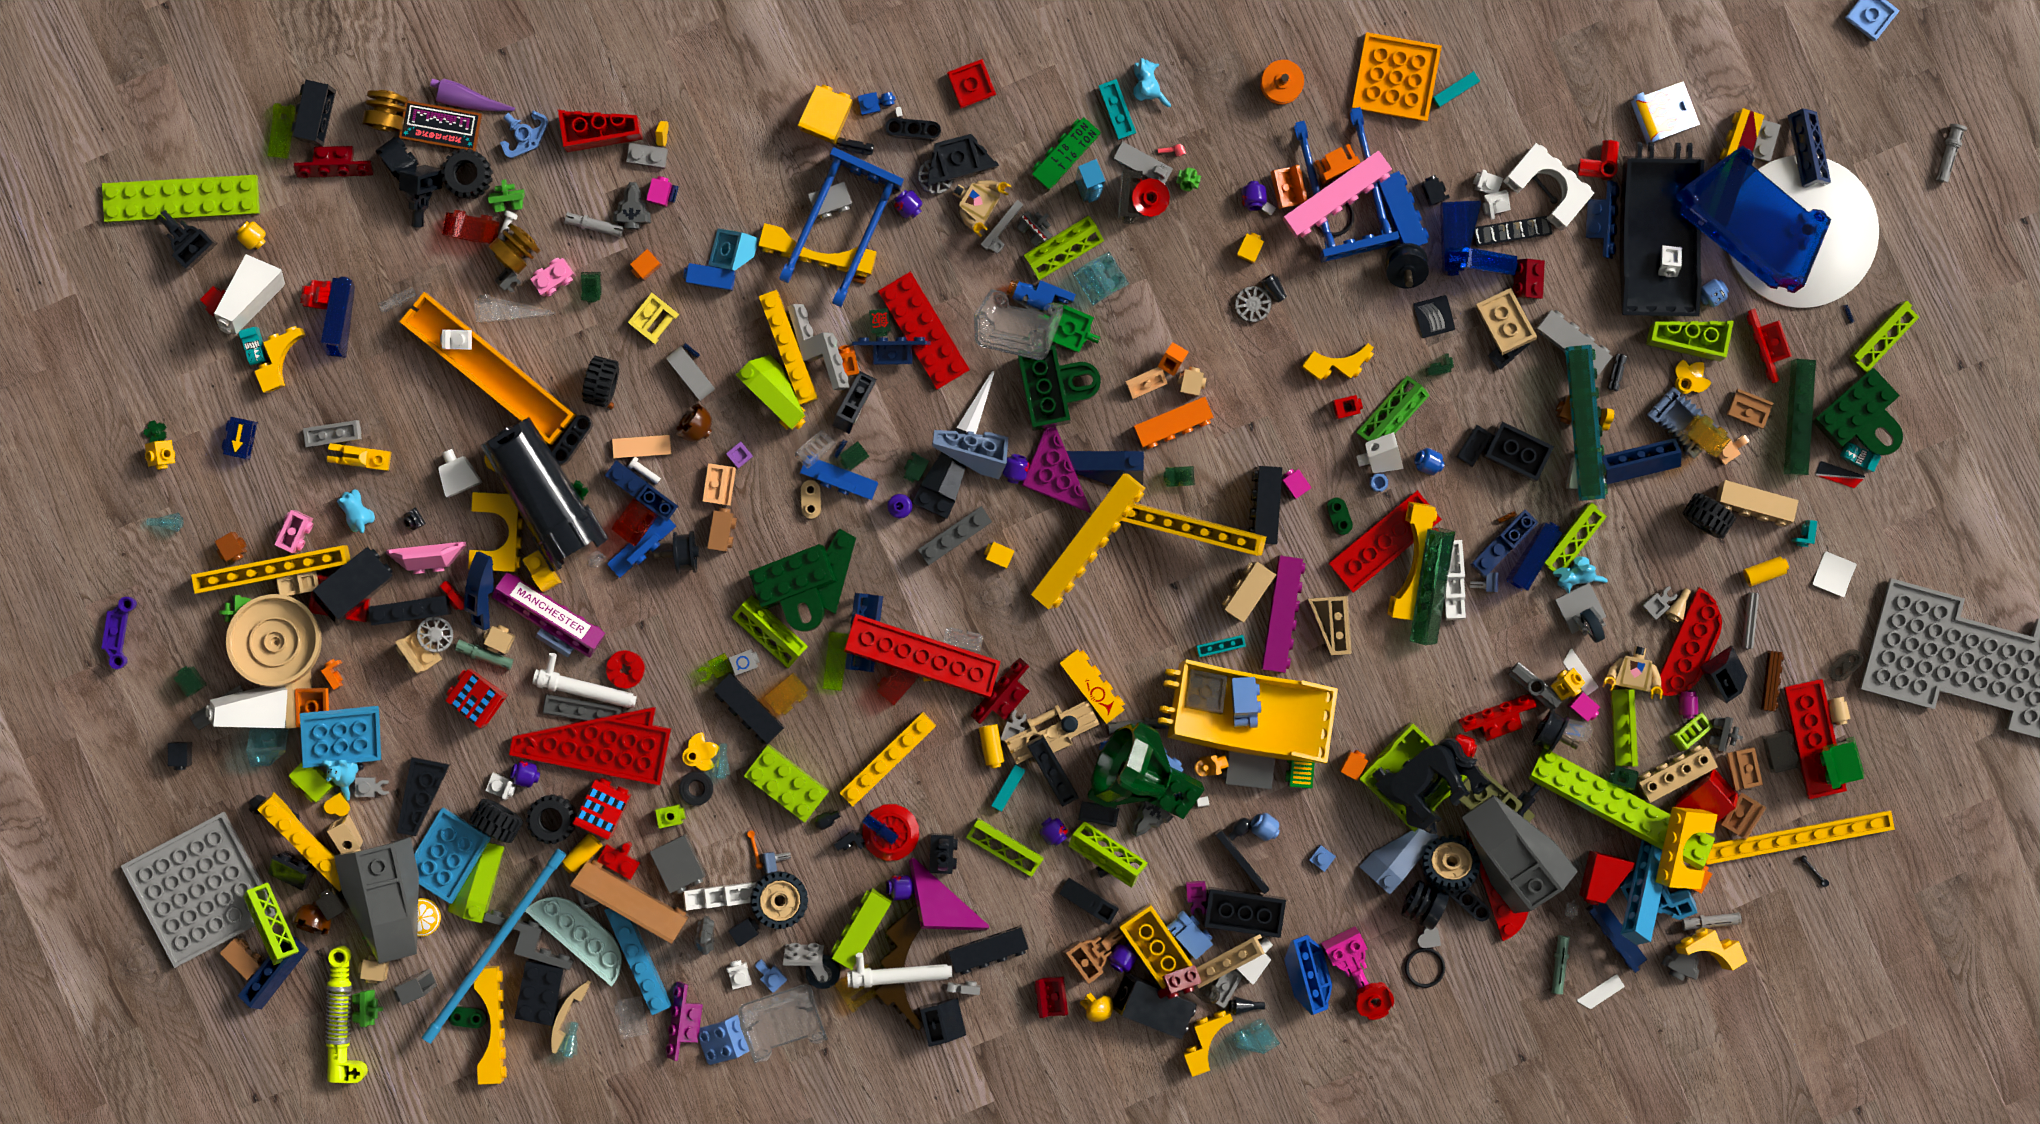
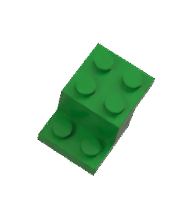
(1842, 763)

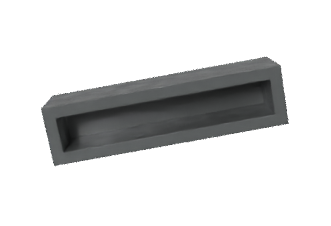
(955, 535)
(415, 987)

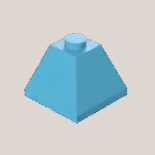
(732, 249)

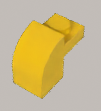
(540, 572)

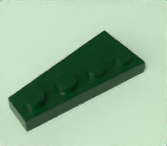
(839, 556)

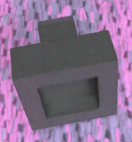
(506, 278)

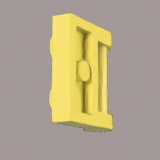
(648, 314)

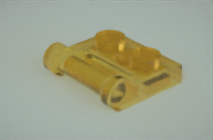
(847, 992)

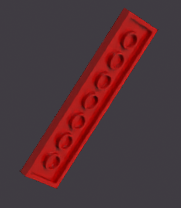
(922, 656)

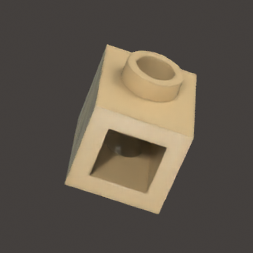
(1191, 381)
(498, 639)
(372, 970)

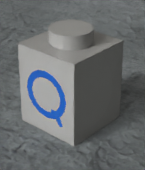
(744, 661)

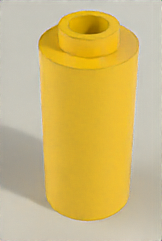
(1765, 571)
(991, 745)
(581, 853)

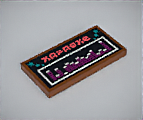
(441, 126)

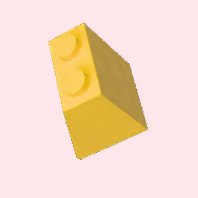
(825, 114)

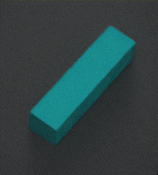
(1456, 89)
(1221, 645)
(1008, 787)

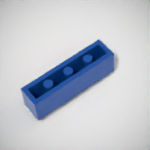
(1401, 210)

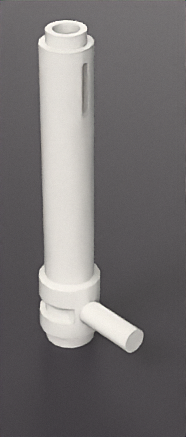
(555, 681)
(868, 977)

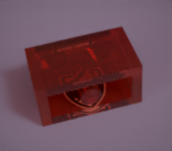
(634, 522)
(896, 684)

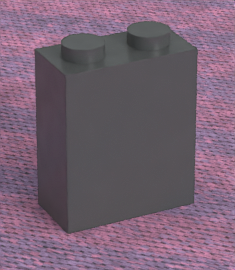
(1248, 770)
(678, 864)

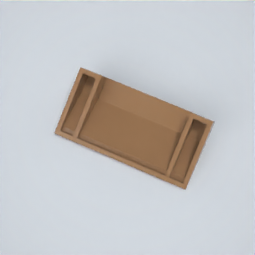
(630, 901)

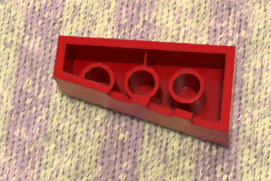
(595, 129)

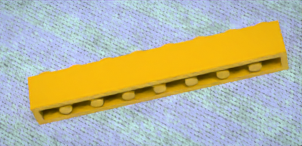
(1196, 529)
(1088, 541)
(270, 569)

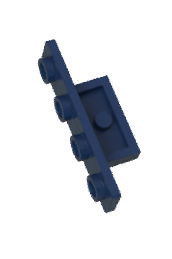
(1601, 219)
(892, 351)

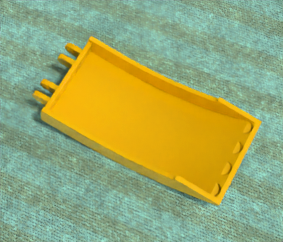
(1291, 725)

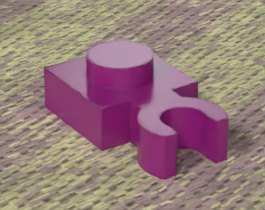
(1196, 893)

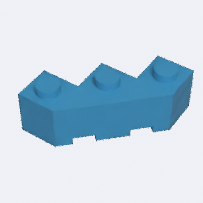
(1677, 904)

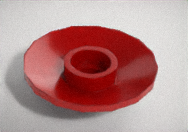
(1160, 197)

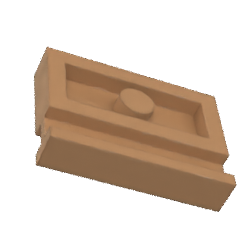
(1750, 409)
(1744, 768)
(1744, 816)

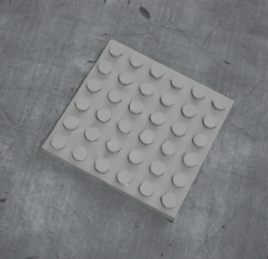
(196, 888)

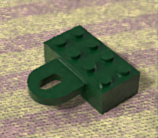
(1051, 388)
(1860, 413)
(795, 582)

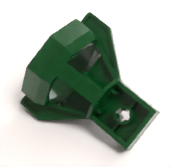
(1145, 775)

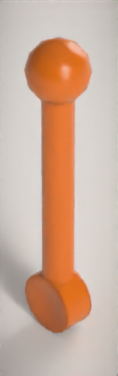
(751, 834)

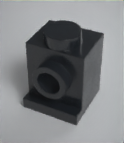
(1434, 190)

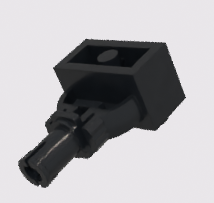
(418, 187)
(189, 243)
(942, 853)

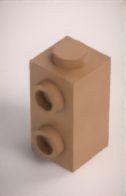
(721, 529)
(242, 957)

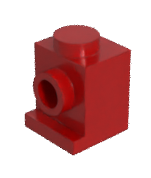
(1340, 412)

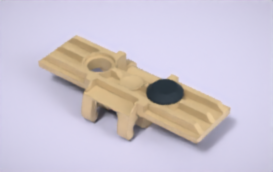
(1073, 722)

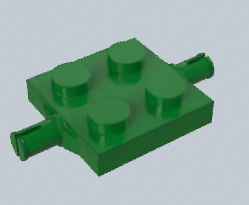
(1074, 329)

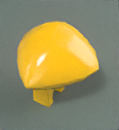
(1097, 1009)

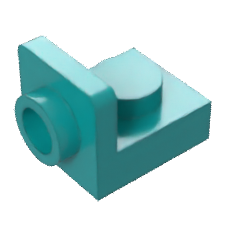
(1809, 532)

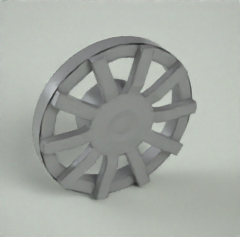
(1253, 304)

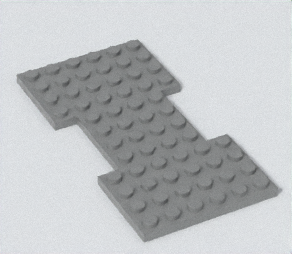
(1930, 649)

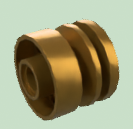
(383, 115)
(514, 248)

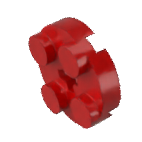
(630, 659)
(1372, 991)

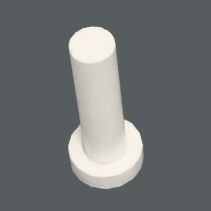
(509, 219)
(643, 470)

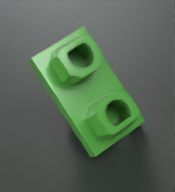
(498, 198)
(238, 602)
(368, 1008)

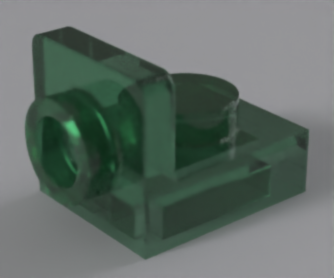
(1437, 369)

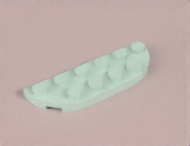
(580, 935)

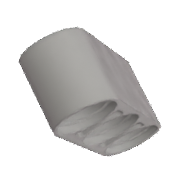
(690, 373)

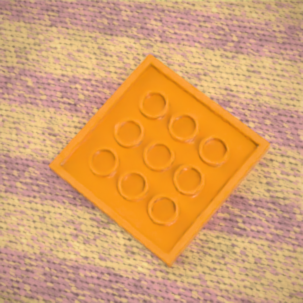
(1396, 77)

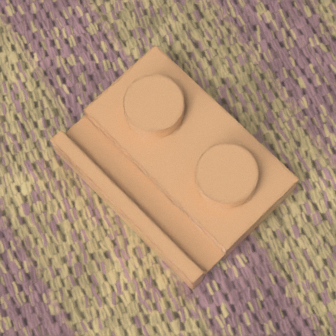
(719, 484)

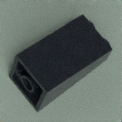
(352, 585)
(1140, 1002)

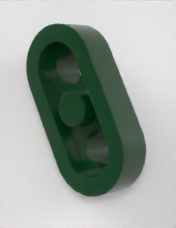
(1338, 516)
(467, 1015)

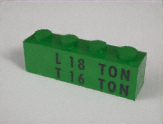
(1066, 153)

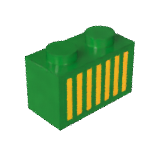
(1300, 774)

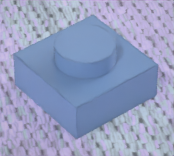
(1322, 858)

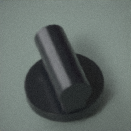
(413, 519)

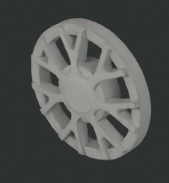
(434, 634)

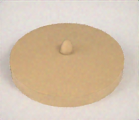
(273, 640)

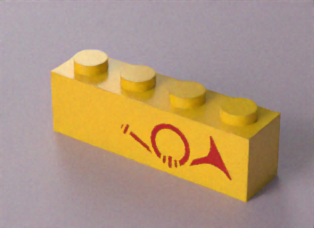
(1092, 686)

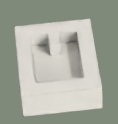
(1487, 182)
(1496, 203)
(1670, 261)
(456, 339)
(500, 786)
(739, 974)

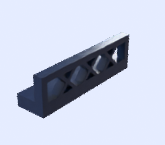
(1807, 148)
(871, 609)
(1612, 930)

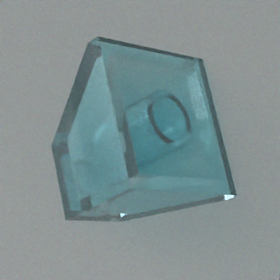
(266, 745)

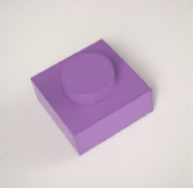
(739, 455)

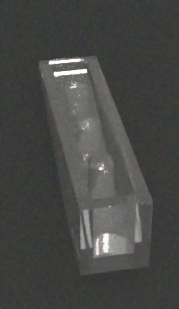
(495, 310)

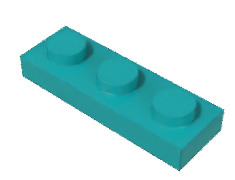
(1117, 109)

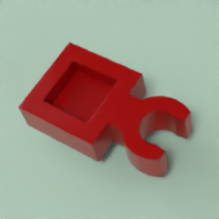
(457, 600)

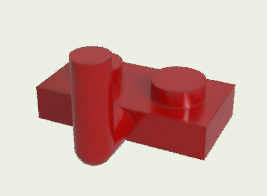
(619, 860)

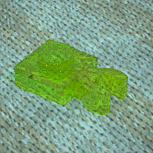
(718, 666)

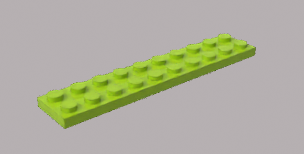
(1614, 805)

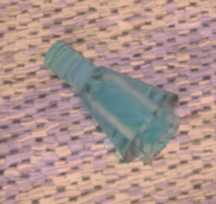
(171, 522)
(721, 766)
(569, 1045)

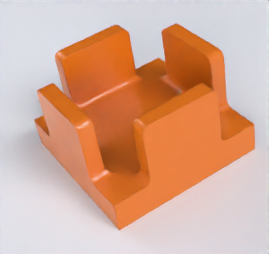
(1336, 164)

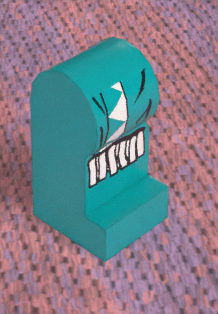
(253, 345)
(1860, 457)

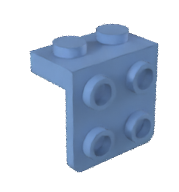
(723, 1040)

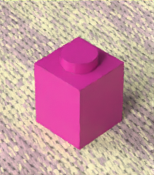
(659, 191)
(1295, 483)
(1584, 707)

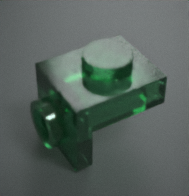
(591, 286)
(1179, 476)

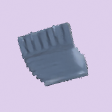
(1675, 415)

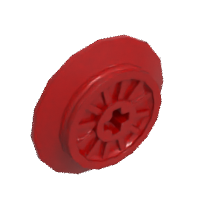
(903, 824)

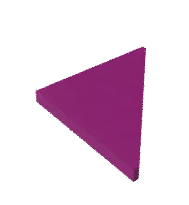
(1053, 472)
(938, 905)

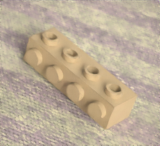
(1757, 503)
(1676, 774)

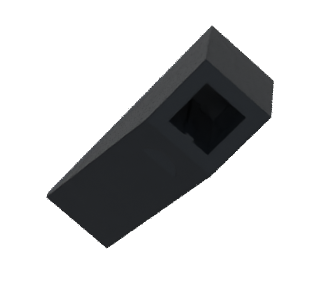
(1089, 901)

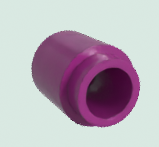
(1688, 704)

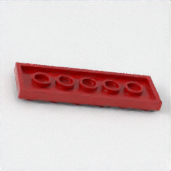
(918, 319)
(1377, 546)
(1811, 731)

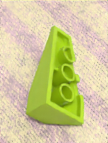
(769, 383)
(477, 890)

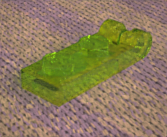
(281, 131)

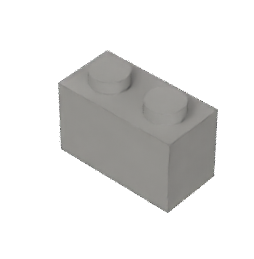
(835, 200)

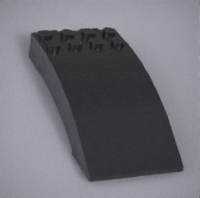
(1652, 219)

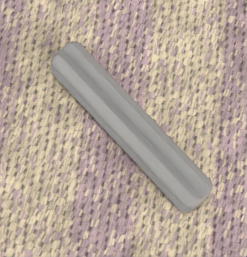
(1750, 620)

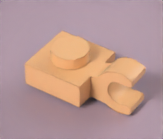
(1731, 450)

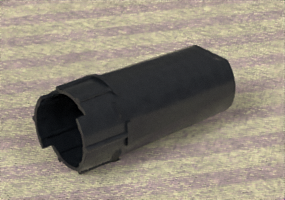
(542, 493)

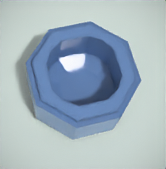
(1378, 482)

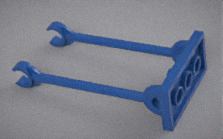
(856, 167)
(1350, 246)

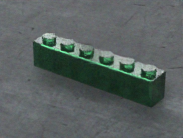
(1799, 417)
(1432, 586)

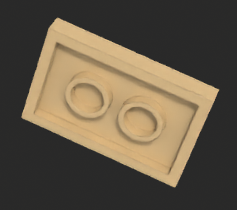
(1506, 321)

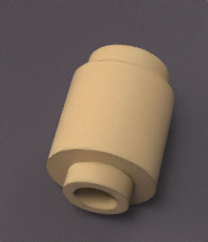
(1839, 711)

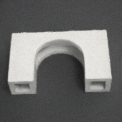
(1574, 192)

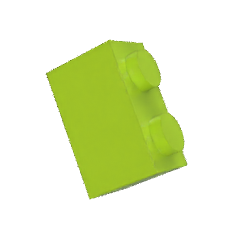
(312, 781)

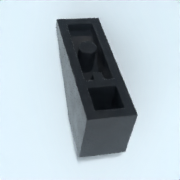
(854, 402)

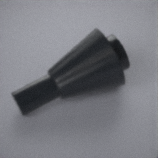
(1240, 1005)

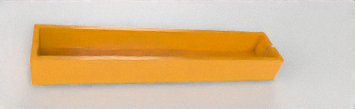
(490, 369)

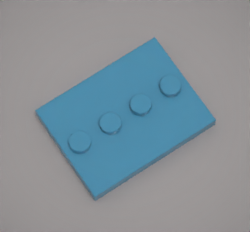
(340, 735)
(449, 854)

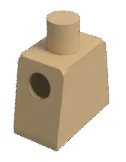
(343, 831)

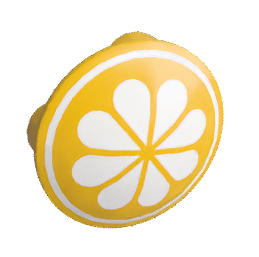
(428, 917)

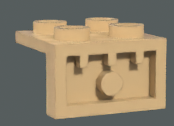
(418, 658)

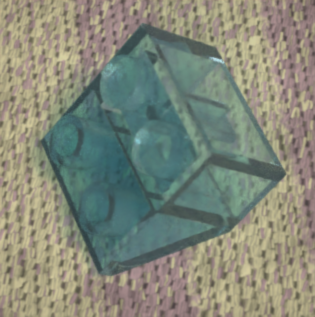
(1101, 278)
(1256, 1038)

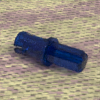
(880, 829)

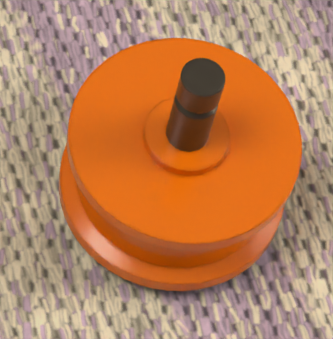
(1282, 82)

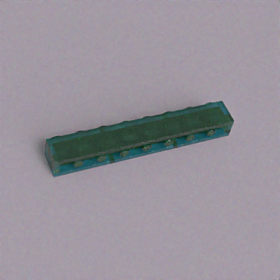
(1585, 422)

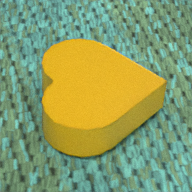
(661, 133)
(1606, 418)
(337, 805)

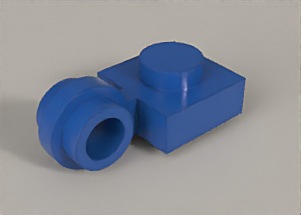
(870, 103)

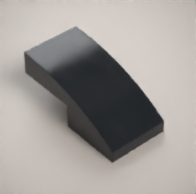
(1502, 360)

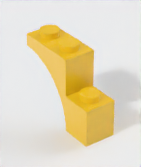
(1319, 365)
(271, 375)
(1726, 952)
(1206, 1029)

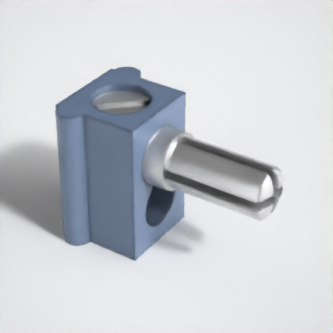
(1490, 584)
(770, 860)

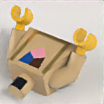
(979, 202)
(1635, 673)

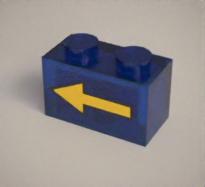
(239, 437)

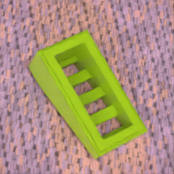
(1677, 736)

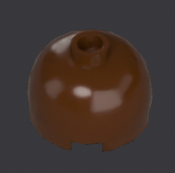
(695, 425)
(311, 919)

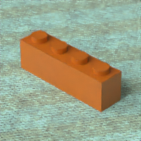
(1173, 422)

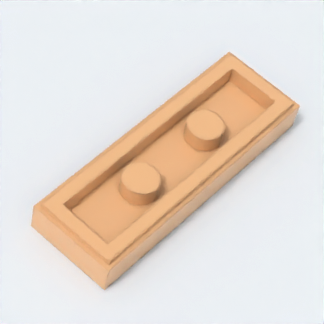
(641, 446)

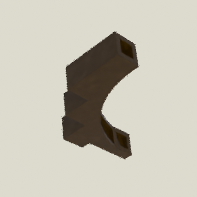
(902, 934)

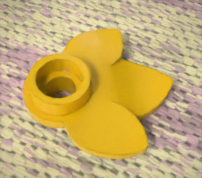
(1692, 375)
(703, 752)

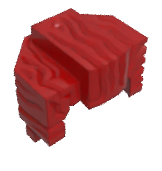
(316, 294)

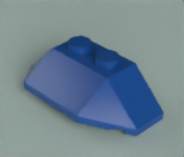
(1308, 974)

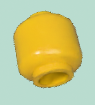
(251, 235)

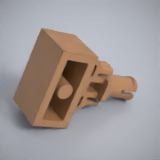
(1089, 956)

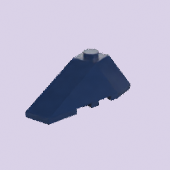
(1108, 465)

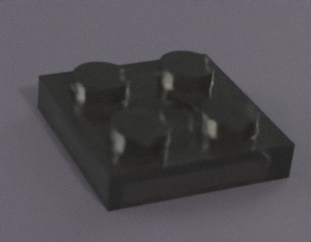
(1205, 691)

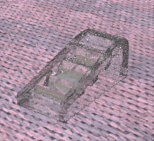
(799, 454)

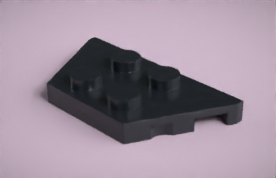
(958, 159)

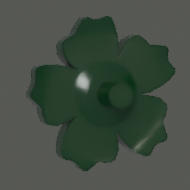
(155, 431)
(582, 492)

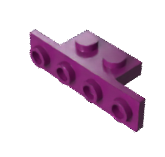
(684, 1021)

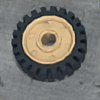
(1451, 877)
(790, 910)

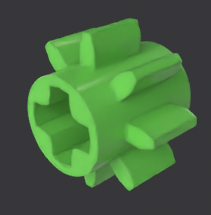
(1188, 179)

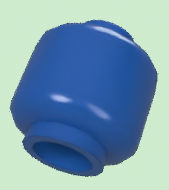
(1429, 461)

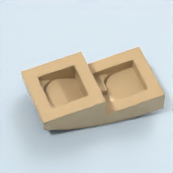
(297, 583)

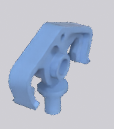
(527, 138)

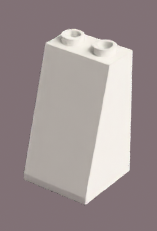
(248, 293)
(251, 708)

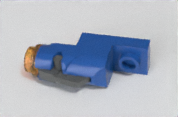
(1039, 297)

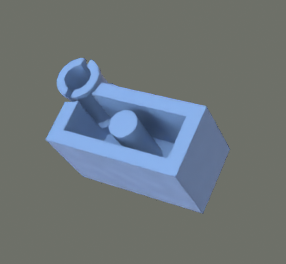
(1245, 702)
(1190, 935)

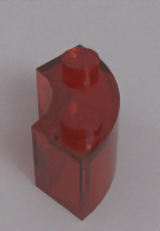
(470, 228)

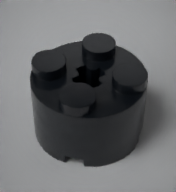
(395, 156)

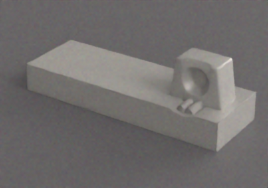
(1140, 161)
(992, 241)
(332, 433)

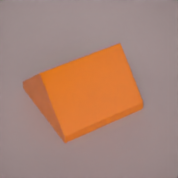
(310, 701)

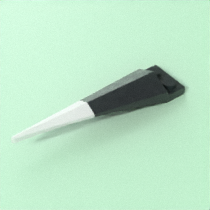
(943, 480)

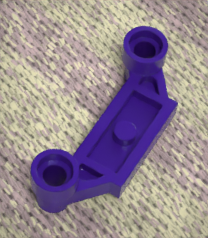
(115, 632)

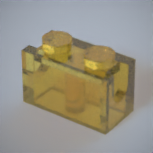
(1706, 435)
(786, 694)

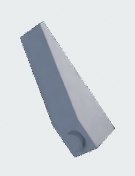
(979, 452)
(1396, 859)

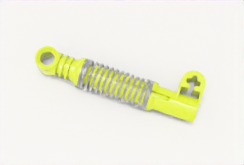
(338, 1038)

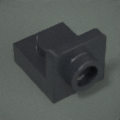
(846, 841)

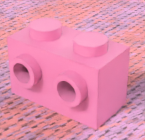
(554, 276)
(293, 532)

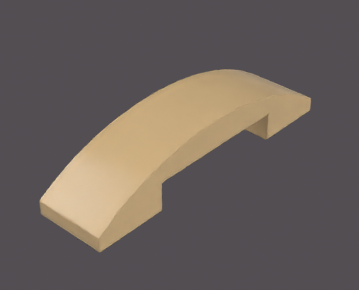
(557, 1035)

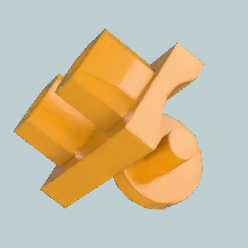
(1210, 765)

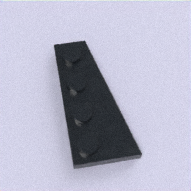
(420, 790)

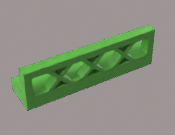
(1396, 415)

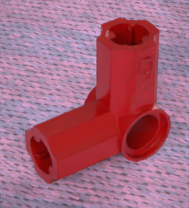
(1609, 158)

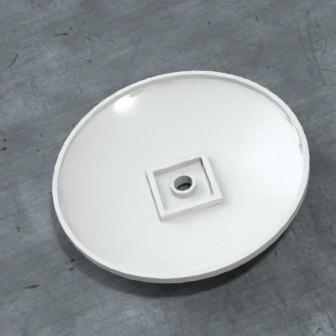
(1848, 243)

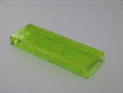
(835, 661)

